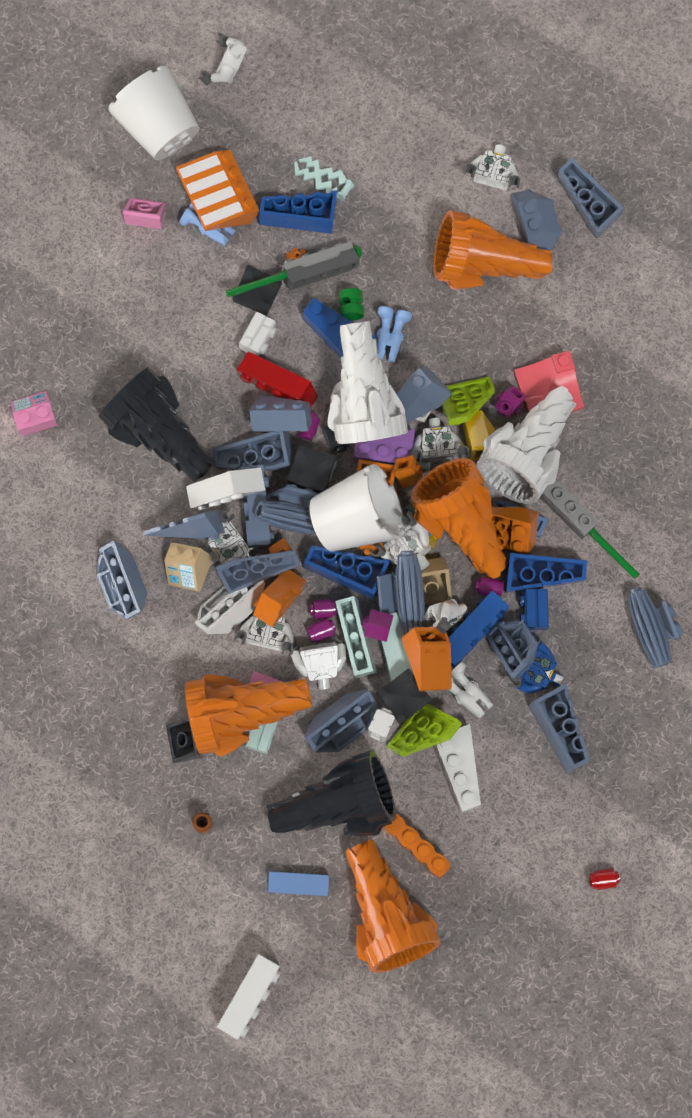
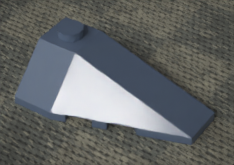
(271, 450)
(198, 527)
(251, 570)

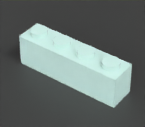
(356, 642)
(394, 650)

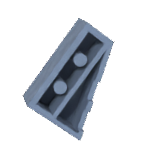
(280, 414)

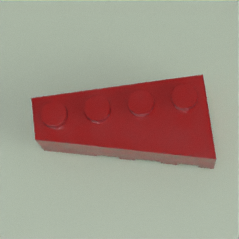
(275, 379)

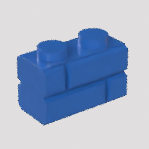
(535, 609)

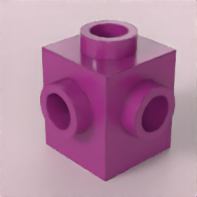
(510, 401)

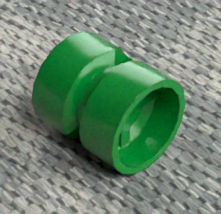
(351, 302)

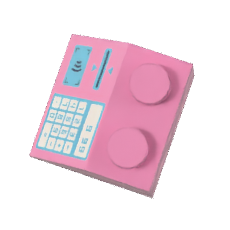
(33, 413)

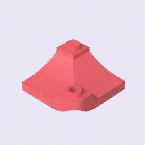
(544, 376)

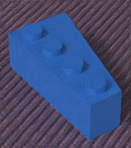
(300, 212)
(326, 324)
(347, 569)
(542, 571)
(476, 626)

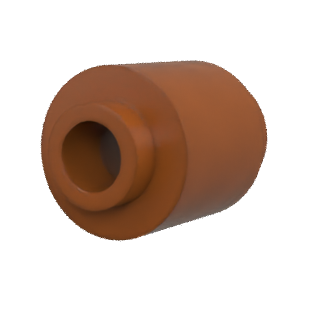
(198, 818)

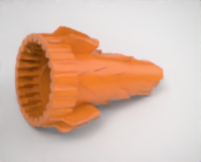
(474, 249)
(459, 503)
(225, 709)
(392, 927)

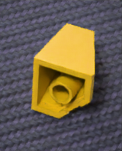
(475, 432)

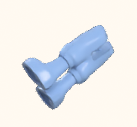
(190, 217)
(392, 339)

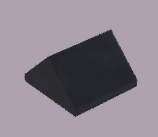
(182, 741)

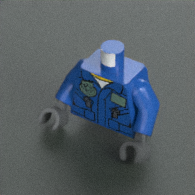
(540, 672)

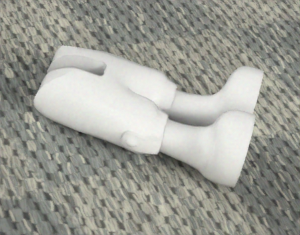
(471, 694)

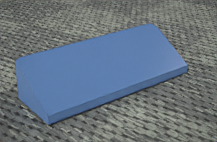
(298, 883)

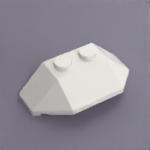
(226, 611)

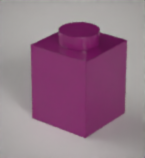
(377, 625)

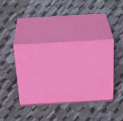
(144, 213)

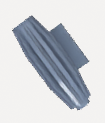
(291, 512)
(403, 591)
(654, 626)

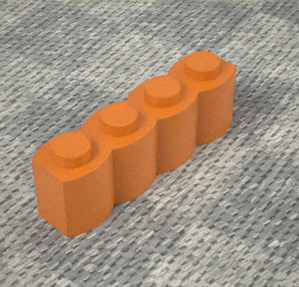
(420, 849)

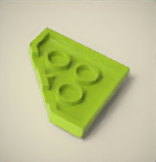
(466, 399)
(424, 730)

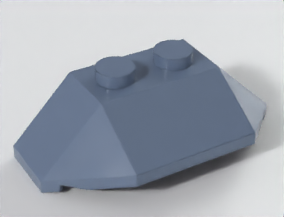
(536, 219)
(121, 580)
(514, 646)
(341, 722)

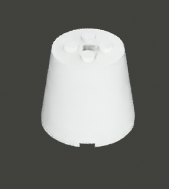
(155, 113)
(357, 511)

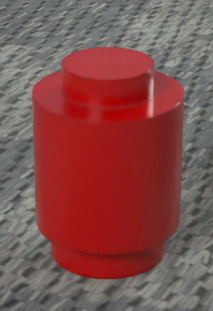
(604, 879)

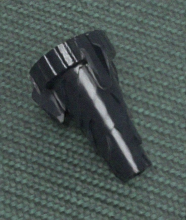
(148, 416)
(350, 793)

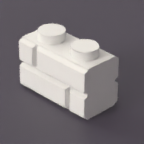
(258, 334)
(381, 724)

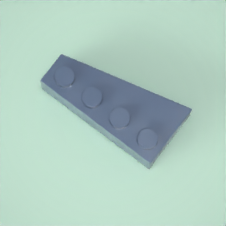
(590, 198)
(257, 532)
(558, 721)

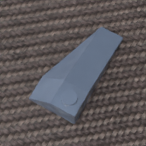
(422, 393)

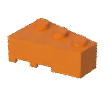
(278, 597)

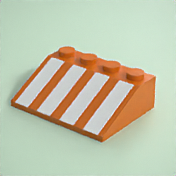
(218, 191)

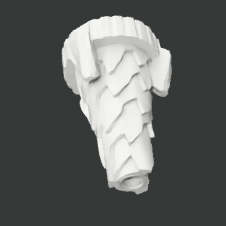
(367, 401)
(523, 459)

